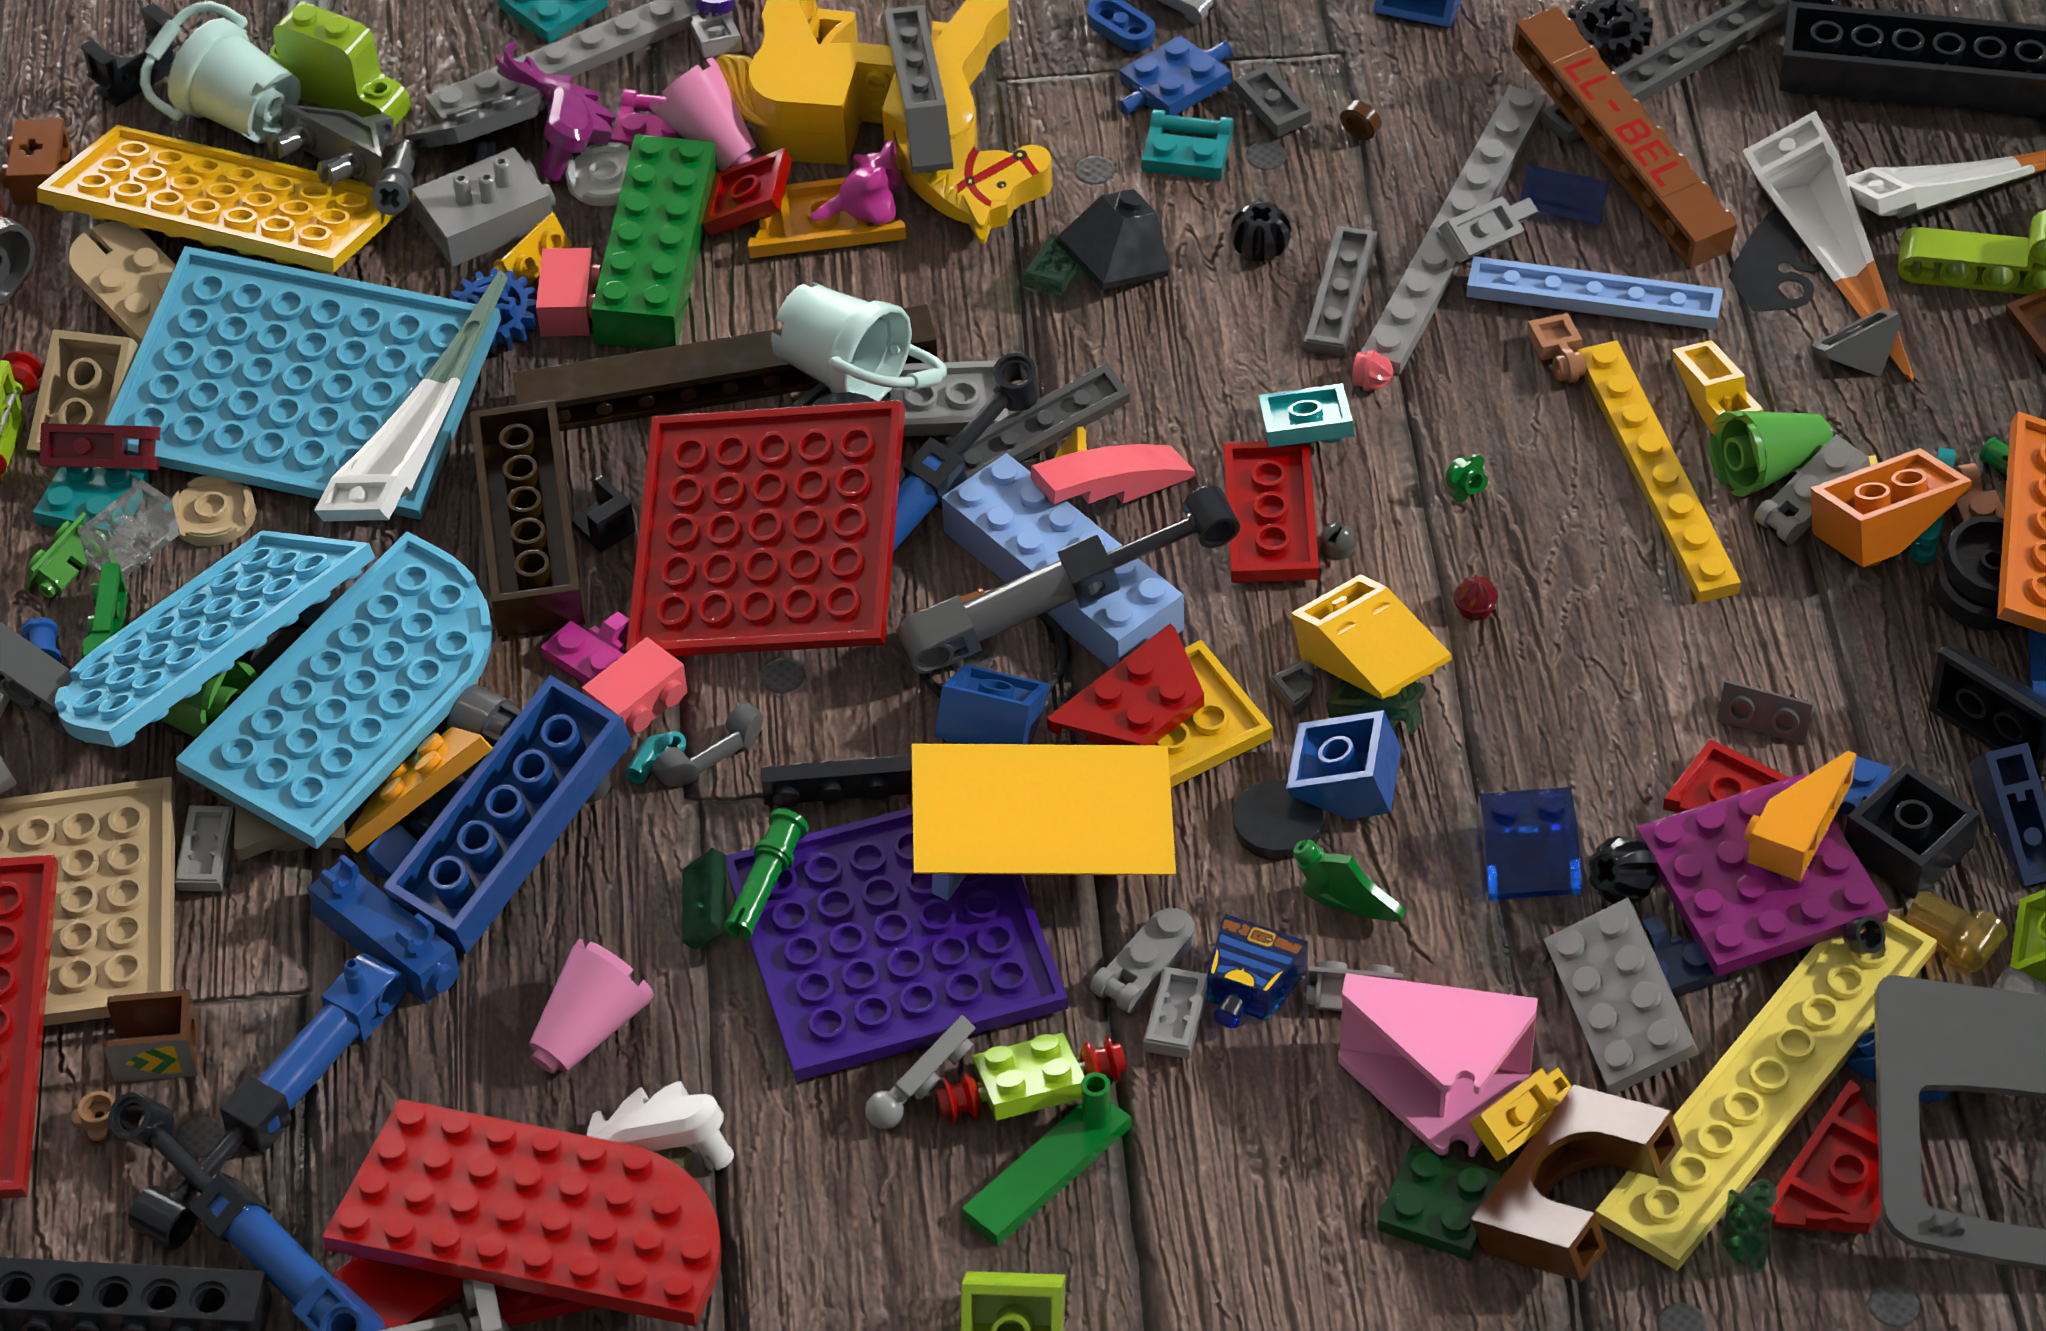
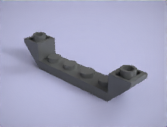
(919, 88)

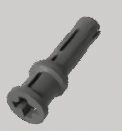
(395, 181)

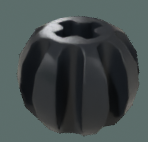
(1260, 231)
(1623, 869)

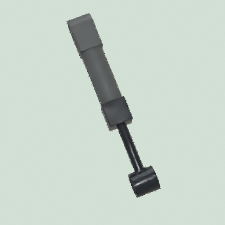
(1084, 572)

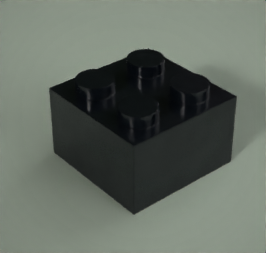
(1911, 831)

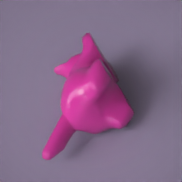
(868, 190)

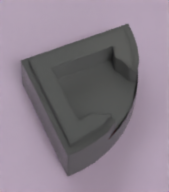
(1293, 686)

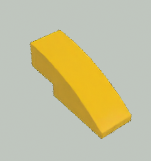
(1712, 381)

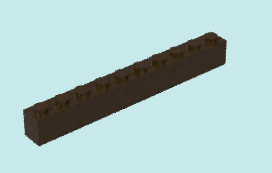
(678, 377)

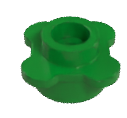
(1466, 477)

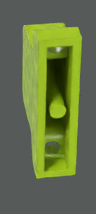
(336, 63)

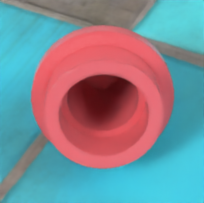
(1371, 371)

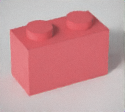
(566, 291)
(639, 685)

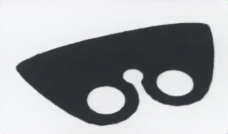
(1757, 265)

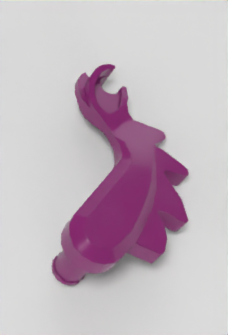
(572, 115)

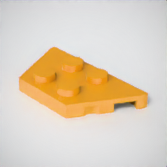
(795, 232)
(416, 780)

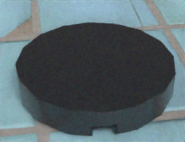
(1273, 821)

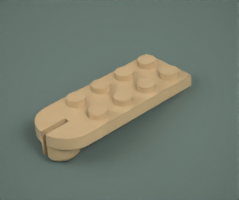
(122, 274)

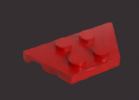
(1137, 697)
(1836, 1173)

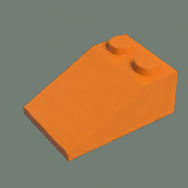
(1884, 505)

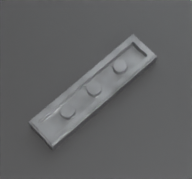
(1340, 291)

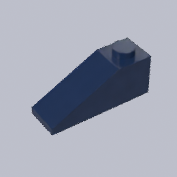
(2015, 808)

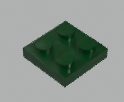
(1436, 1201)

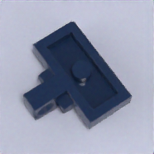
(1680, 962)

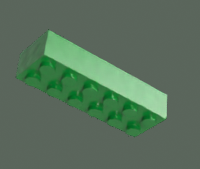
(654, 243)

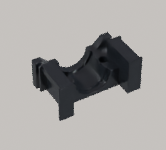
(120, 75)

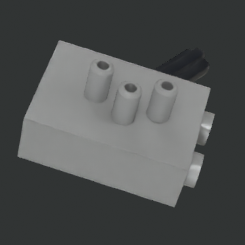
(483, 203)

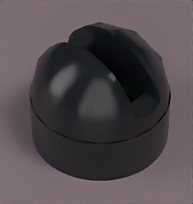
(1868, 941)

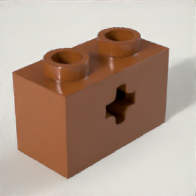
(34, 155)

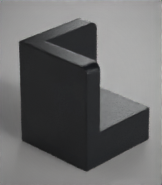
(607, 519)

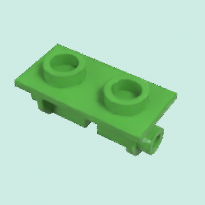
(52, 568)

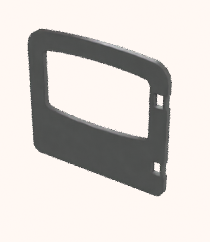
(1951, 1040)

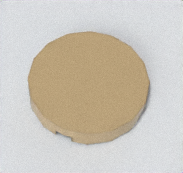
(213, 511)

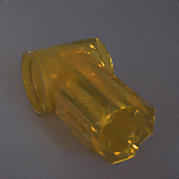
(1967, 936)

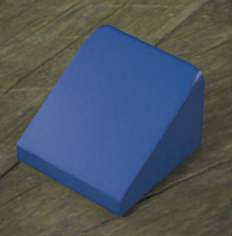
(389, 851)

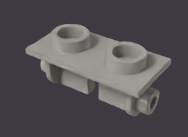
(1330, 982)

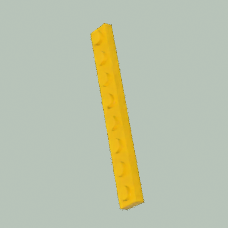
(1659, 473)

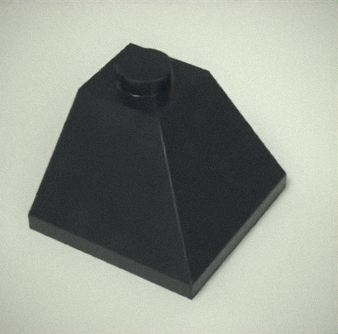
(1117, 241)

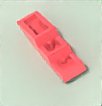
(1109, 471)

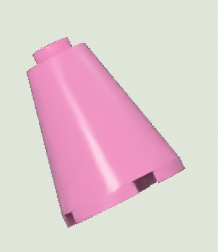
(704, 109)
(586, 1007)

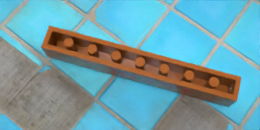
(1624, 137)

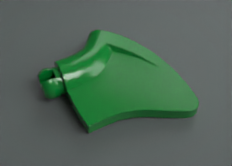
(1342, 884)

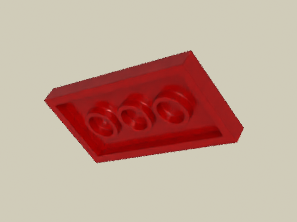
(1275, 512)

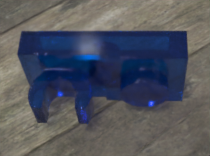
(1565, 194)

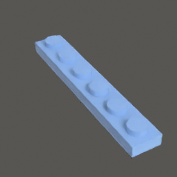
(1594, 292)

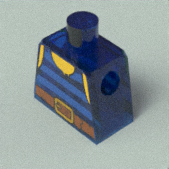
(1253, 970)

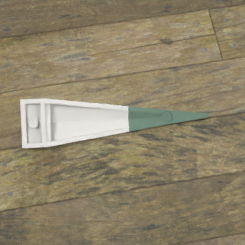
(392, 459)

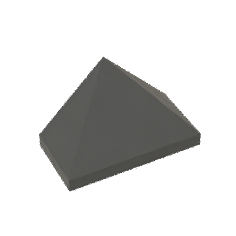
(1862, 343)

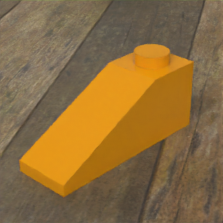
(1798, 819)

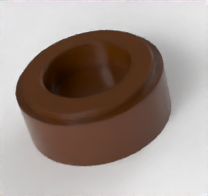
(1360, 120)

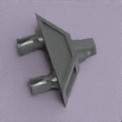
(338, 137)

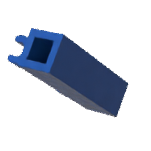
(383, 929)

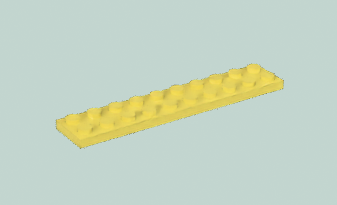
(1760, 1092)

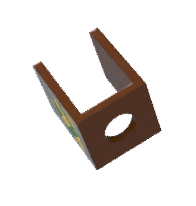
(158, 1055)

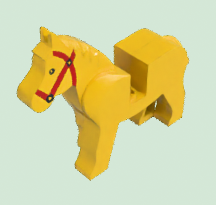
(818, 85)

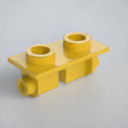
(527, 254)

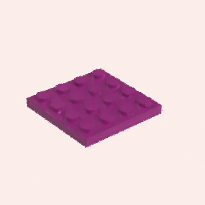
(1743, 910)

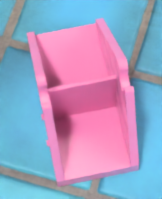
(1435, 1051)

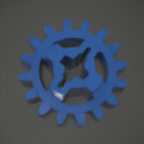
(513, 317)

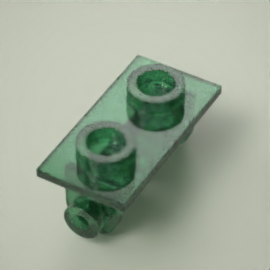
(1749, 1223)

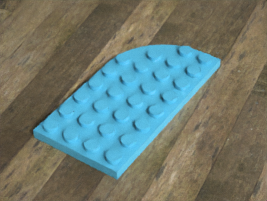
(201, 632)
(350, 694)

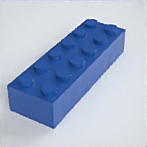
(509, 813)

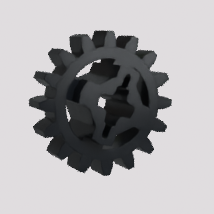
(1613, 26)

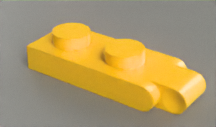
(1520, 1112)

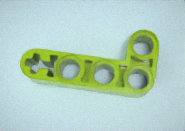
(1975, 259)

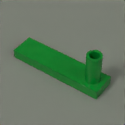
(1049, 1163)

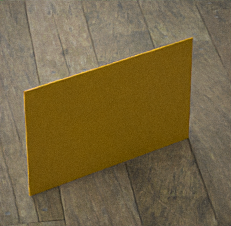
(1042, 809)

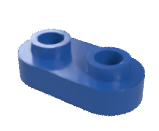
(1121, 24)

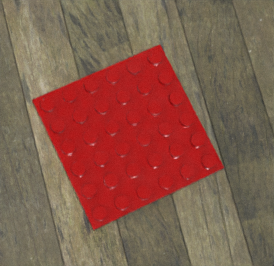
(768, 529)

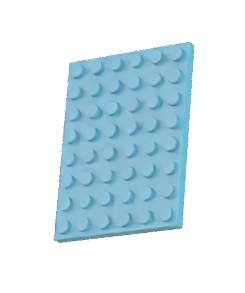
(287, 372)

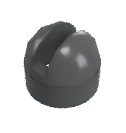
(1344, 544)

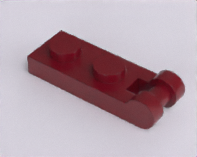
(98, 446)

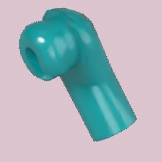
(649, 750)

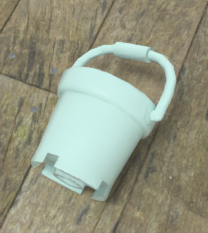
(221, 75)
(850, 343)

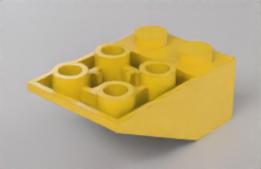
(1367, 638)

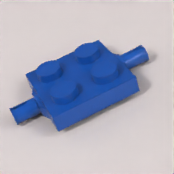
(1174, 76)

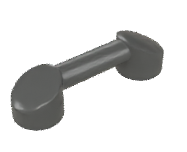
(677, 770)

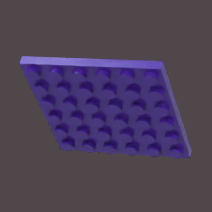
(877, 963)

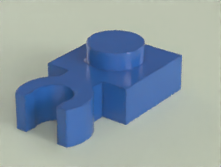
(1866, 779)

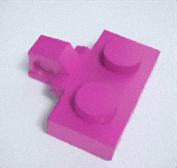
(587, 652)

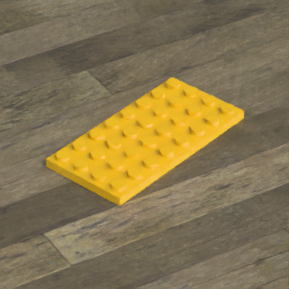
(217, 198)

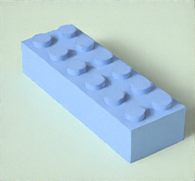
(1018, 530)

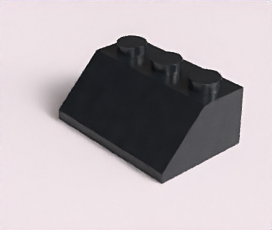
(1988, 704)

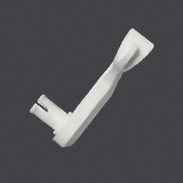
(667, 1122)

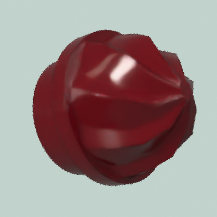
(1476, 598)

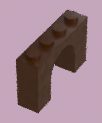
(1580, 1133)

